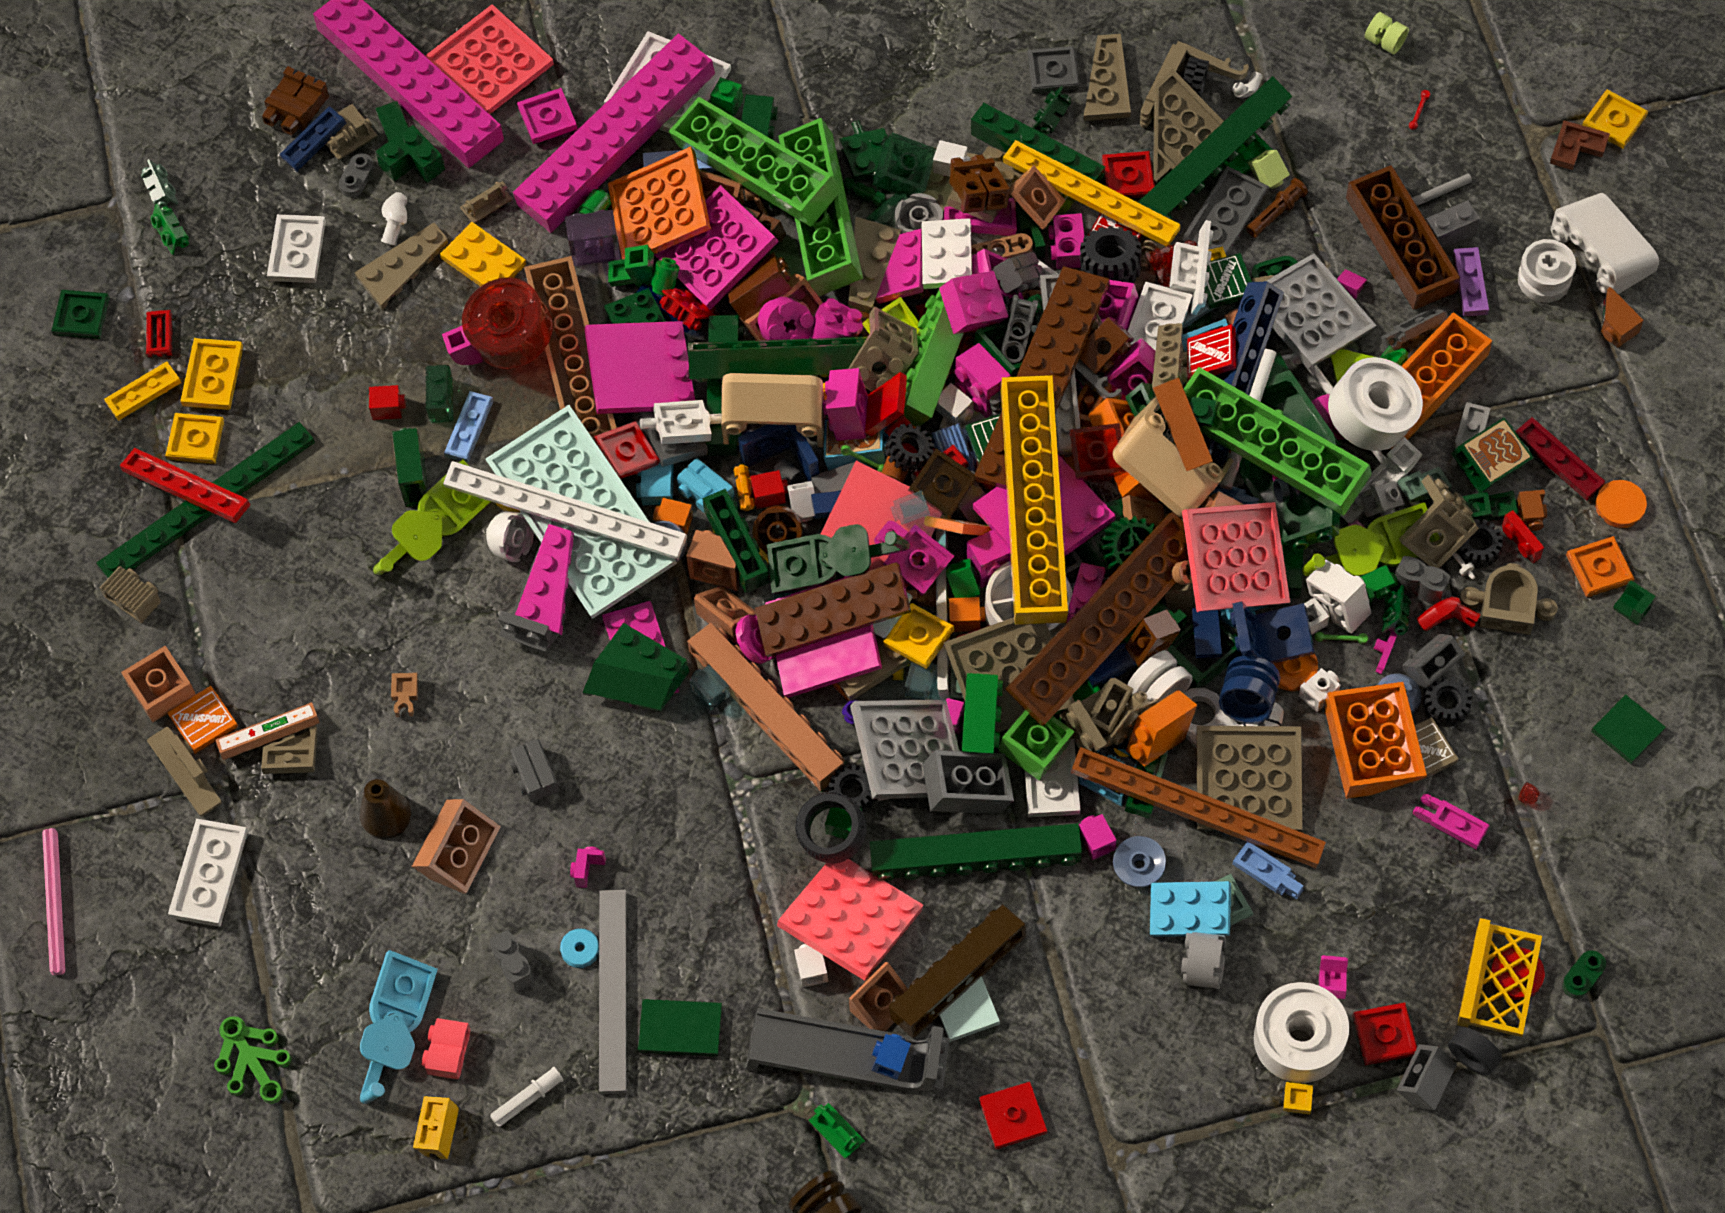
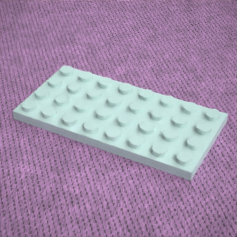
(567, 461)

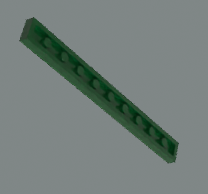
(189, 515)

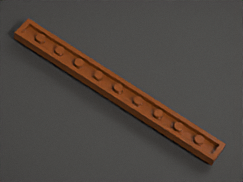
(1198, 807)

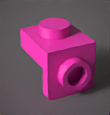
(580, 869)
(1333, 975)

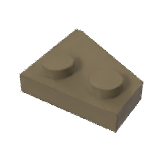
(291, 754)

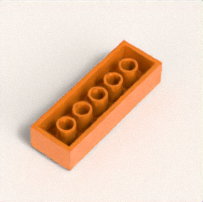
(1445, 363)

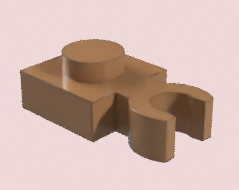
(403, 689)

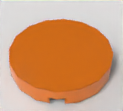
(1621, 503)
(1296, 672)

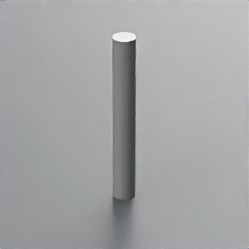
(1442, 189)

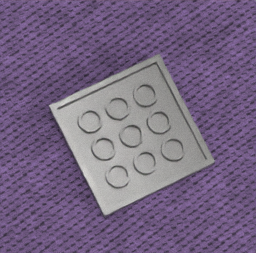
(1317, 312)
(898, 740)

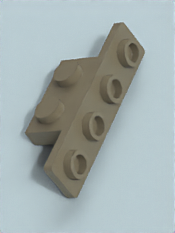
(1170, 355)
(185, 770)

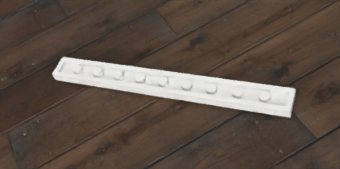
(565, 510)

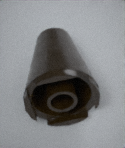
(384, 810)

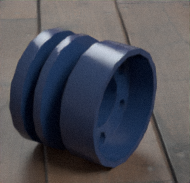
(1249, 689)

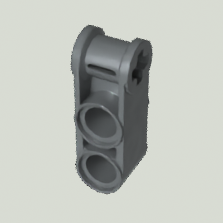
(1020, 315)

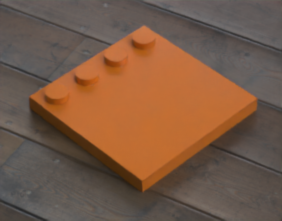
(660, 203)

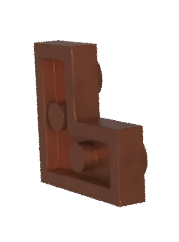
(1575, 139)

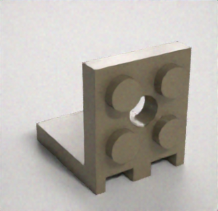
(888, 342)
(1446, 516)
(1078, 719)

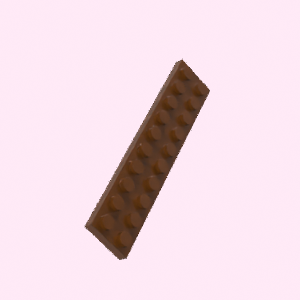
(1051, 352)
(1101, 622)

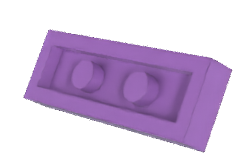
(1471, 281)

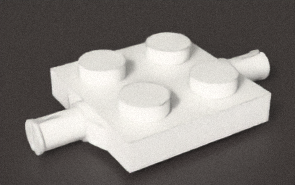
(682, 422)

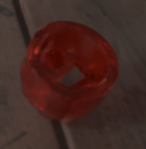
(1528, 794)

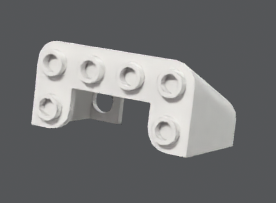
(1607, 241)

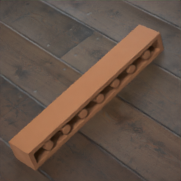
(766, 706)

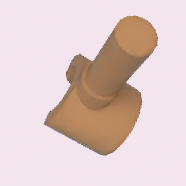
(753, 196)

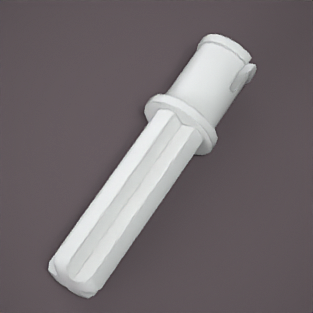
(526, 1097)

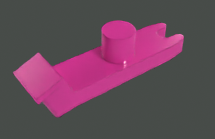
(1385, 648)

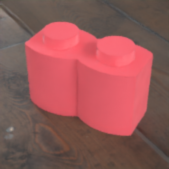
(447, 1048)

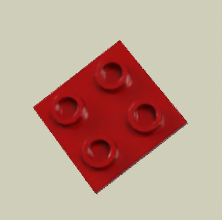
(686, 307)

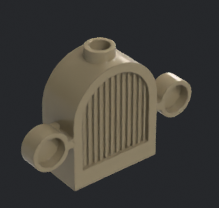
(1509, 601)

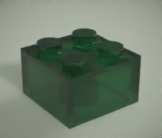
(904, 165)

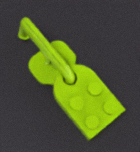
(438, 515)
(1378, 544)

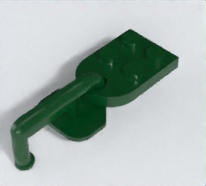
(803, 560)

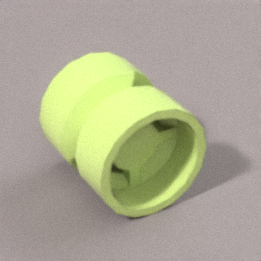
(1391, 39)

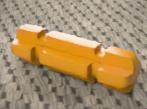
(744, 488)

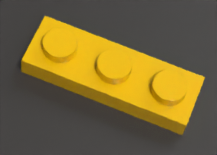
(142, 391)

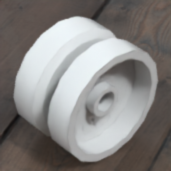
(1546, 270)
(1160, 677)

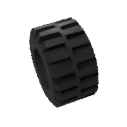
(1111, 254)

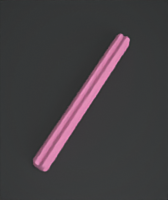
(53, 902)

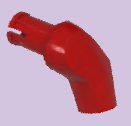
(1447, 609)

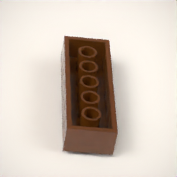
(1402, 237)

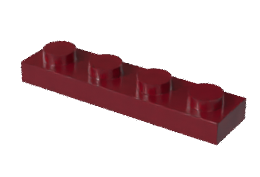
(1560, 459)

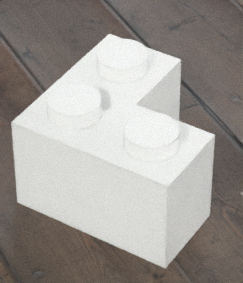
(1342, 593)

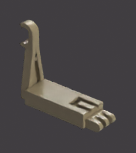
(1177, 59)

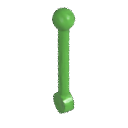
(846, 450)
(1362, 638)

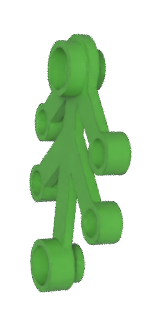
(249, 1056)

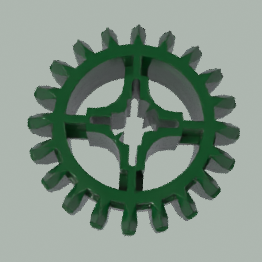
(1129, 532)

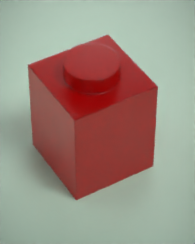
(386, 402)
(768, 489)

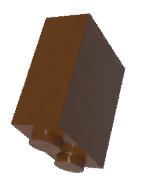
(761, 284)

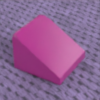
(1352, 282)
(956, 711)

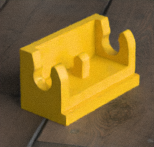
(436, 1126)

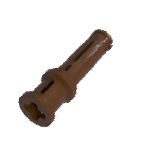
(1284, 201)

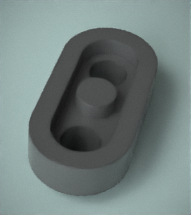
(358, 173)

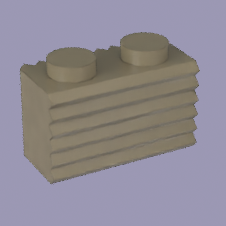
(131, 594)
(1110, 705)

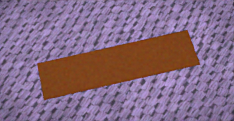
(1182, 424)

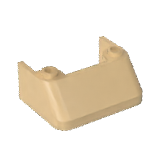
(772, 401)
(1159, 467)

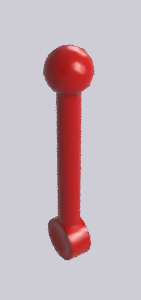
(1425, 95)

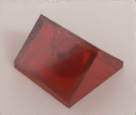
(1094, 452)

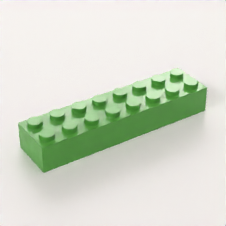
(755, 161)
(829, 244)
(1280, 444)

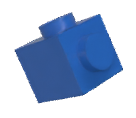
(890, 1055)

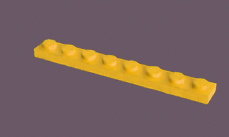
(1094, 194)

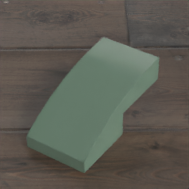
(1414, 488)

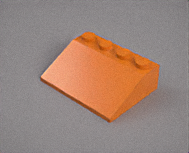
(1374, 738)

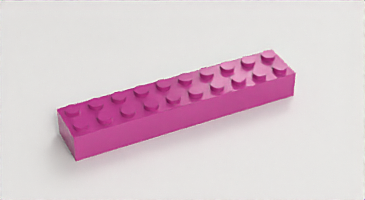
(410, 79)
(614, 133)

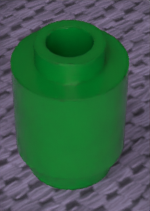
(595, 201)
(664, 275)

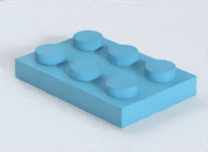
(1190, 908)

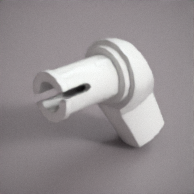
(396, 216)

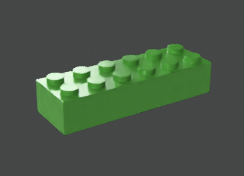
(932, 363)

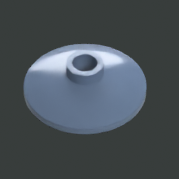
(1139, 849)

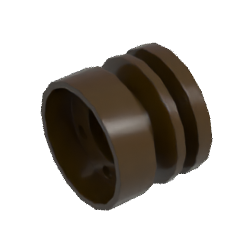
(824, 1196)

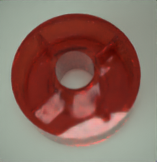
(507, 323)

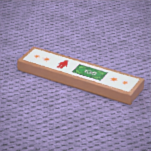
(267, 731)

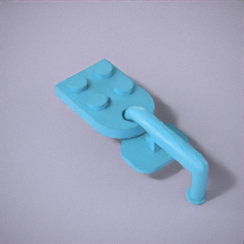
(402, 994)

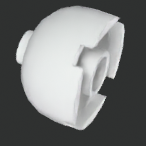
(509, 536)

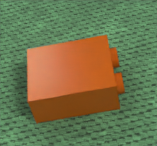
(1161, 727)

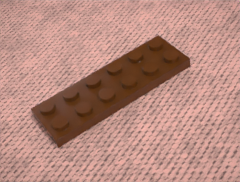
(832, 610)

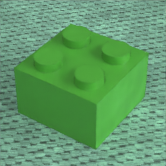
(1035, 746)

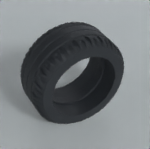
(818, 804)

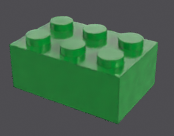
(981, 713)

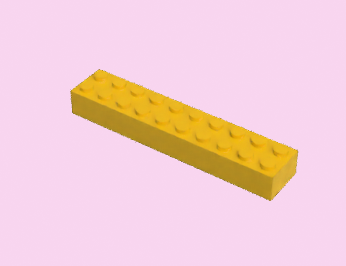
(1034, 500)

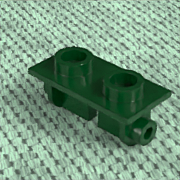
(1056, 104)
(1396, 611)

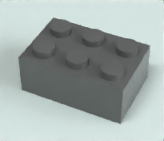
(967, 782)

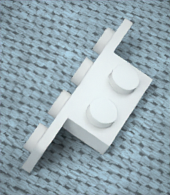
(1190, 265)

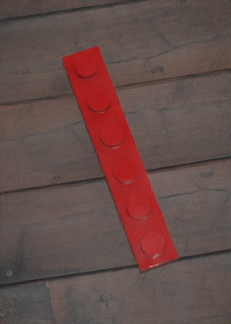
(185, 485)

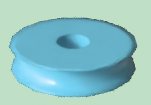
(575, 938)

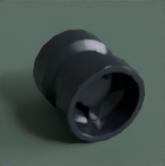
(1285, 492)

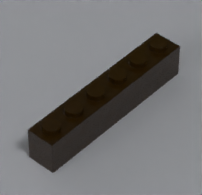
(957, 971)

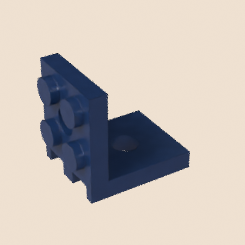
(774, 439)
(1260, 632)

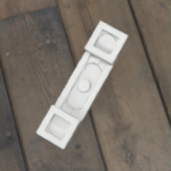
(1394, 467)

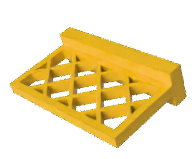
(1476, 980)

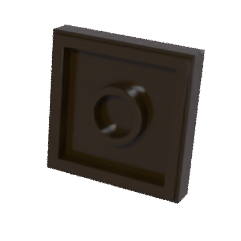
(943, 483)

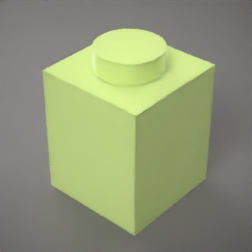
(1269, 168)

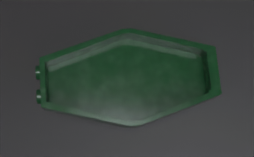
(1301, 520)

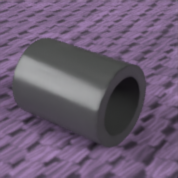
(788, 471)

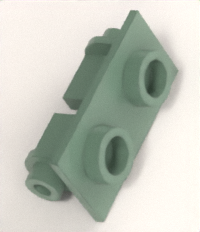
(156, 177)

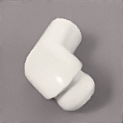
(1245, 90)

